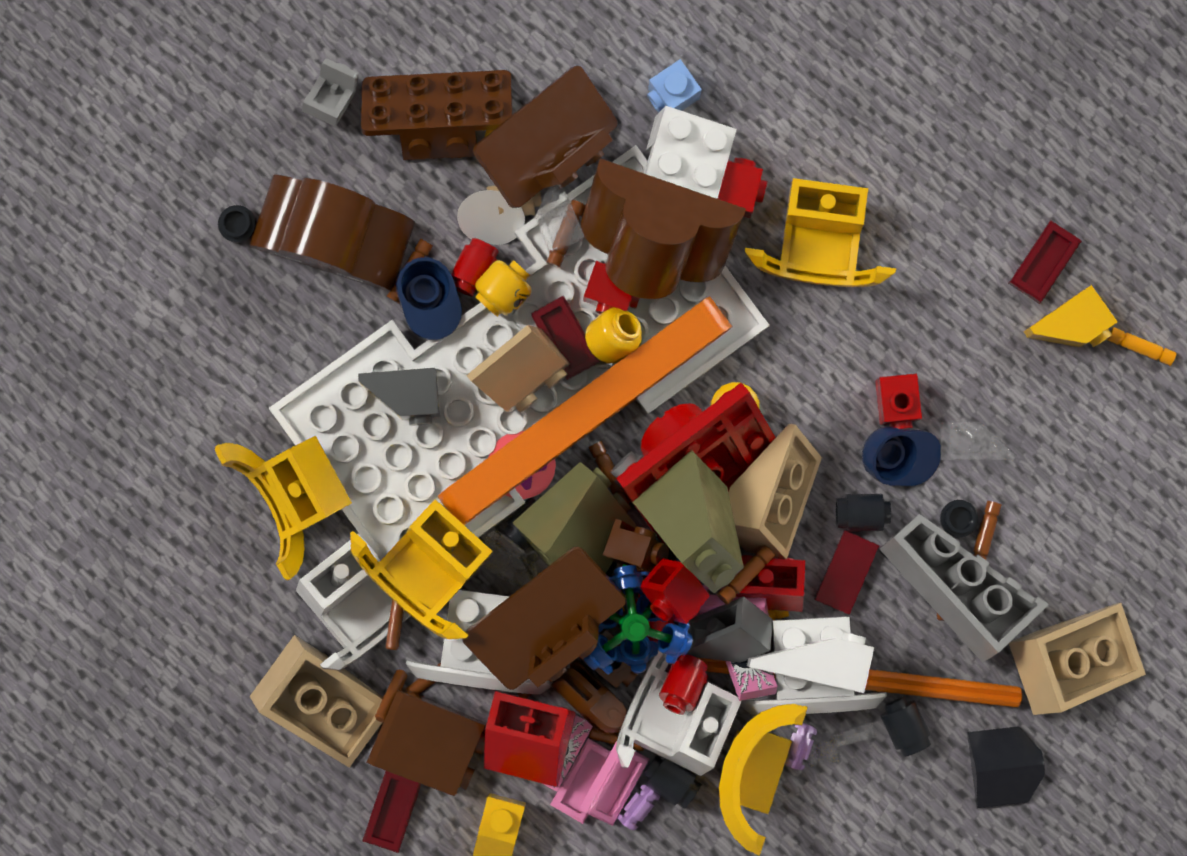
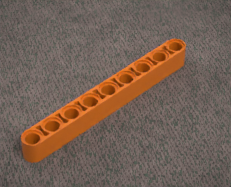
(585, 411)

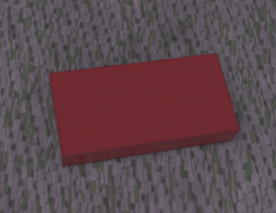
(1045, 262)
(567, 335)
(846, 572)
(392, 812)

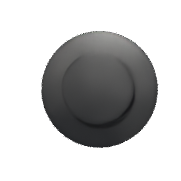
(237, 224)
(959, 518)

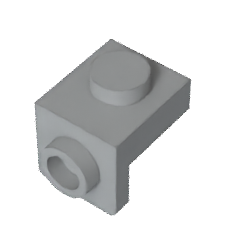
(331, 92)

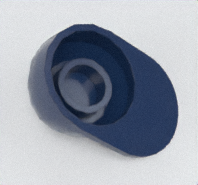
(429, 298)
(901, 456)

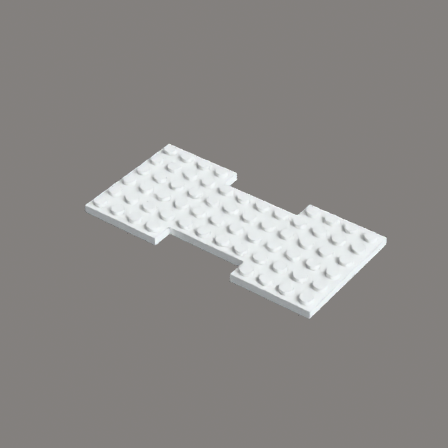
(401, 468)

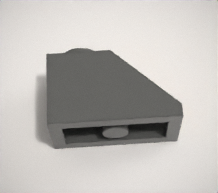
(406, 393)
(731, 632)

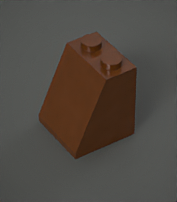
(428, 742)

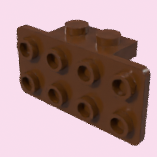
(436, 110)
(548, 139)
(546, 622)

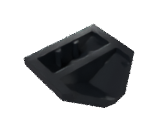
(1004, 766)

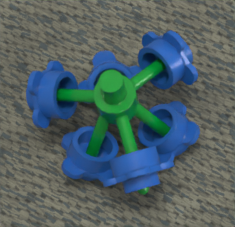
(635, 645)

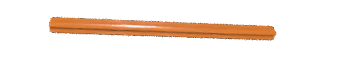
(925, 686)

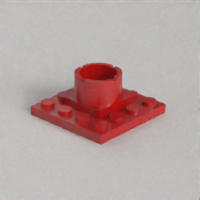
(723, 436)

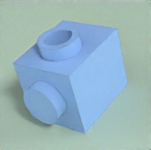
(673, 88)

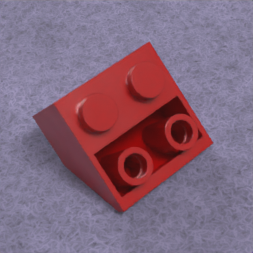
(527, 738)

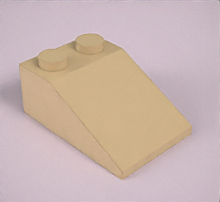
(520, 369)
(774, 492)
(1077, 660)
(318, 704)

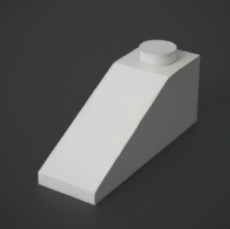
(827, 662)

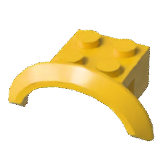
(822, 237)
(297, 488)
(426, 566)
(754, 770)

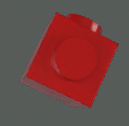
(743, 185)
(605, 294)
(898, 400)
(674, 591)

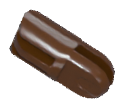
(591, 698)

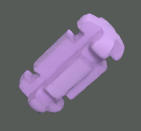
(800, 746)
(638, 807)

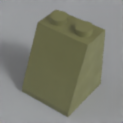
(574, 514)
(695, 520)

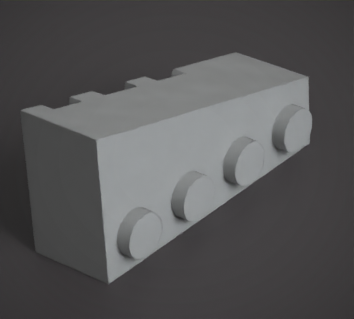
(962, 587)

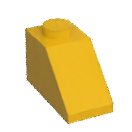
(1076, 321)
(499, 826)

